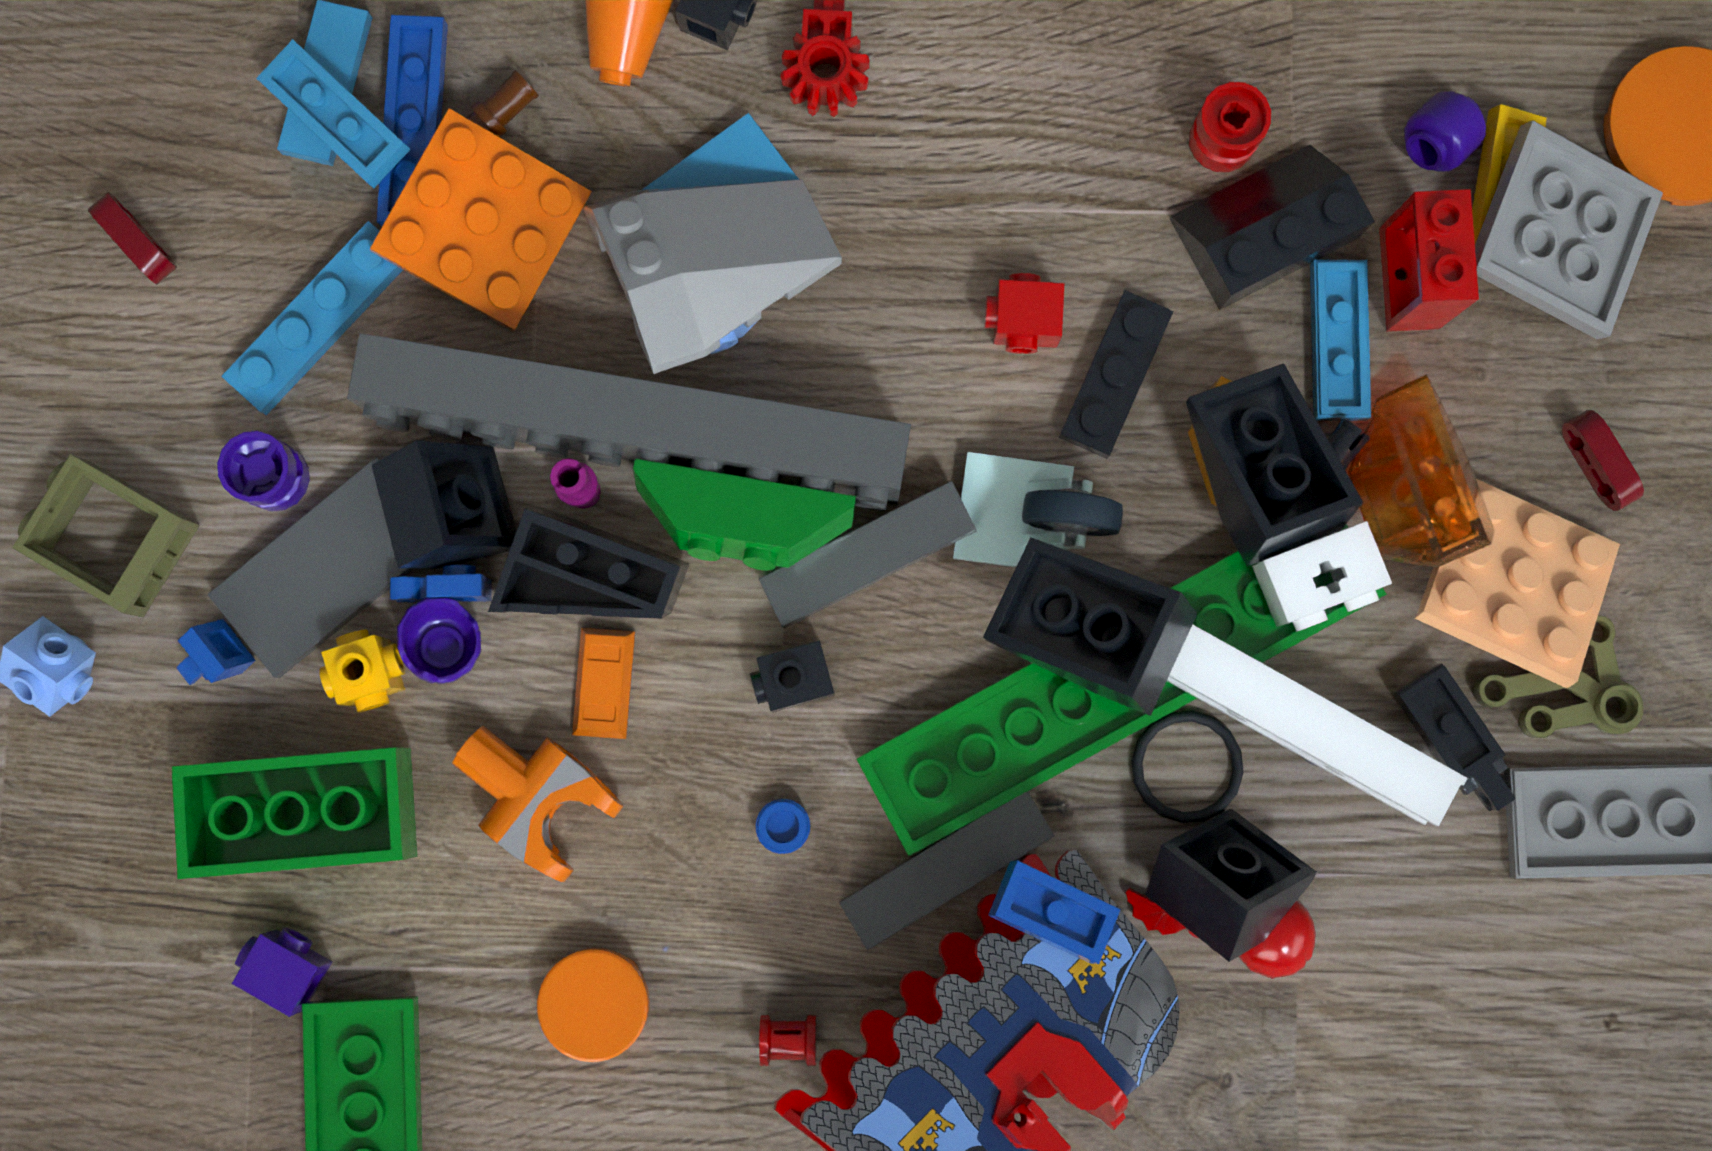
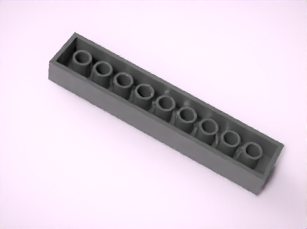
(625, 419)

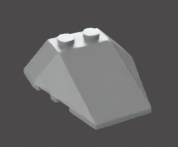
(709, 259)

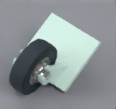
(1025, 500)

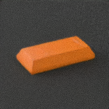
(603, 683)

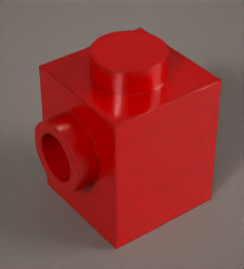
(1026, 313)

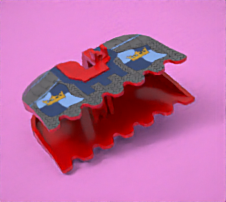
(994, 1025)

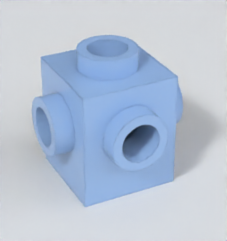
(47, 666)

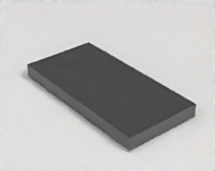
(312, 576)

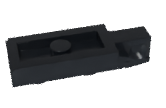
(1456, 734)

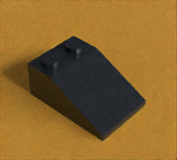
(1270, 465)
(1092, 624)

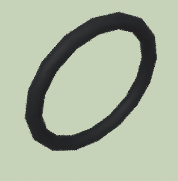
(1153, 802)

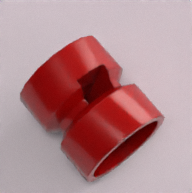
(1229, 126)

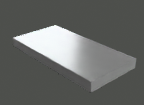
(1610, 821)

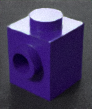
(280, 969)

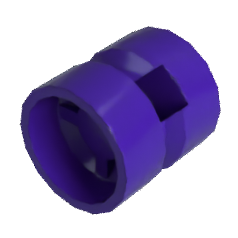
(263, 471)

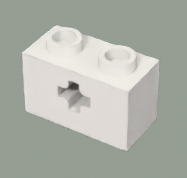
(1347, 555)

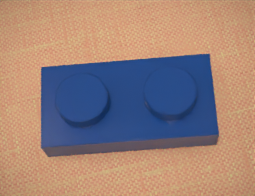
(1054, 912)

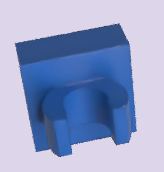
(213, 653)

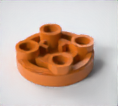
(593, 1004)

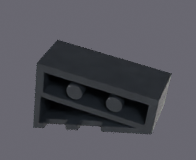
(582, 570)

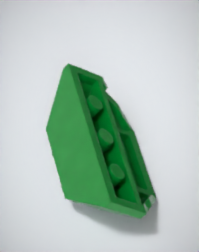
(741, 516)

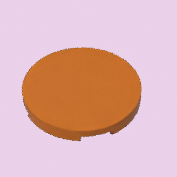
(1663, 124)

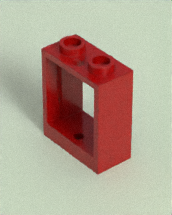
(1436, 249)

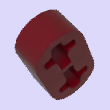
(132, 238)
(1602, 460)

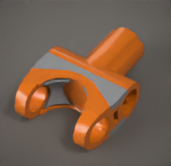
(530, 794)

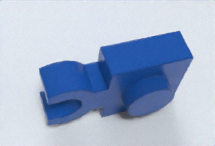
(457, 582)

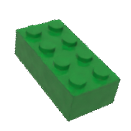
(294, 812)

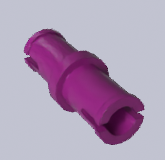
(575, 483)

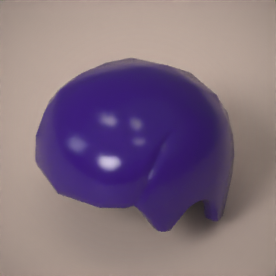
(438, 640)

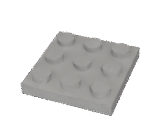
(1565, 230)

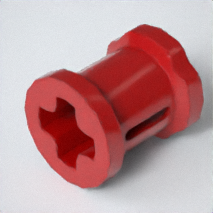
(787, 1040)

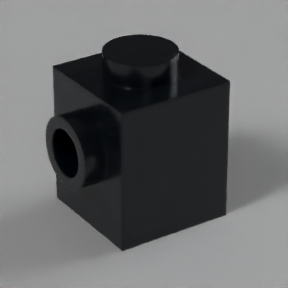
(714, 19)
(792, 677)

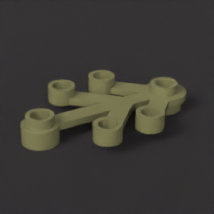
(1592, 691)

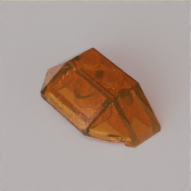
(1419, 481)

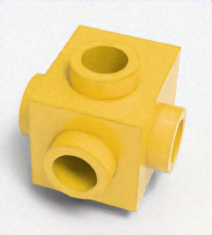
(380, 675)

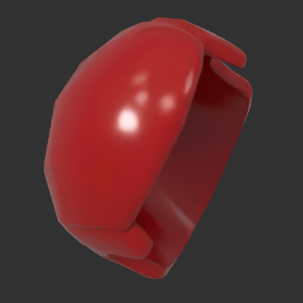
(1286, 946)

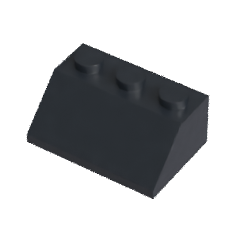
(1271, 224)

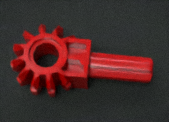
(825, 40)

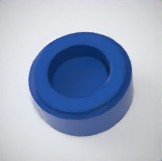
(783, 826)

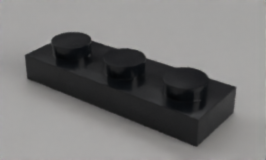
(1116, 374)

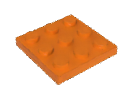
(480, 220)

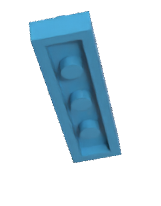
(312, 322)

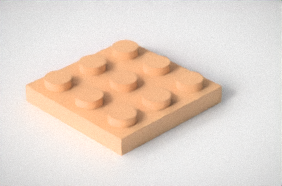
(1526, 593)

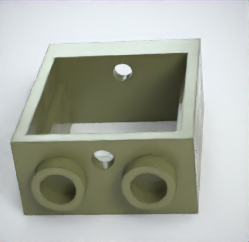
(151, 562)

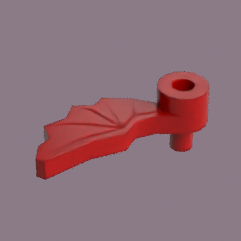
(1153, 915)

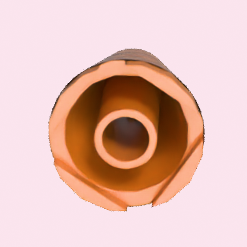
(623, 36)

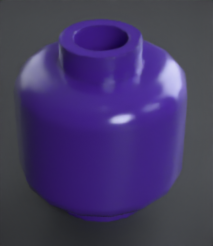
(1444, 131)

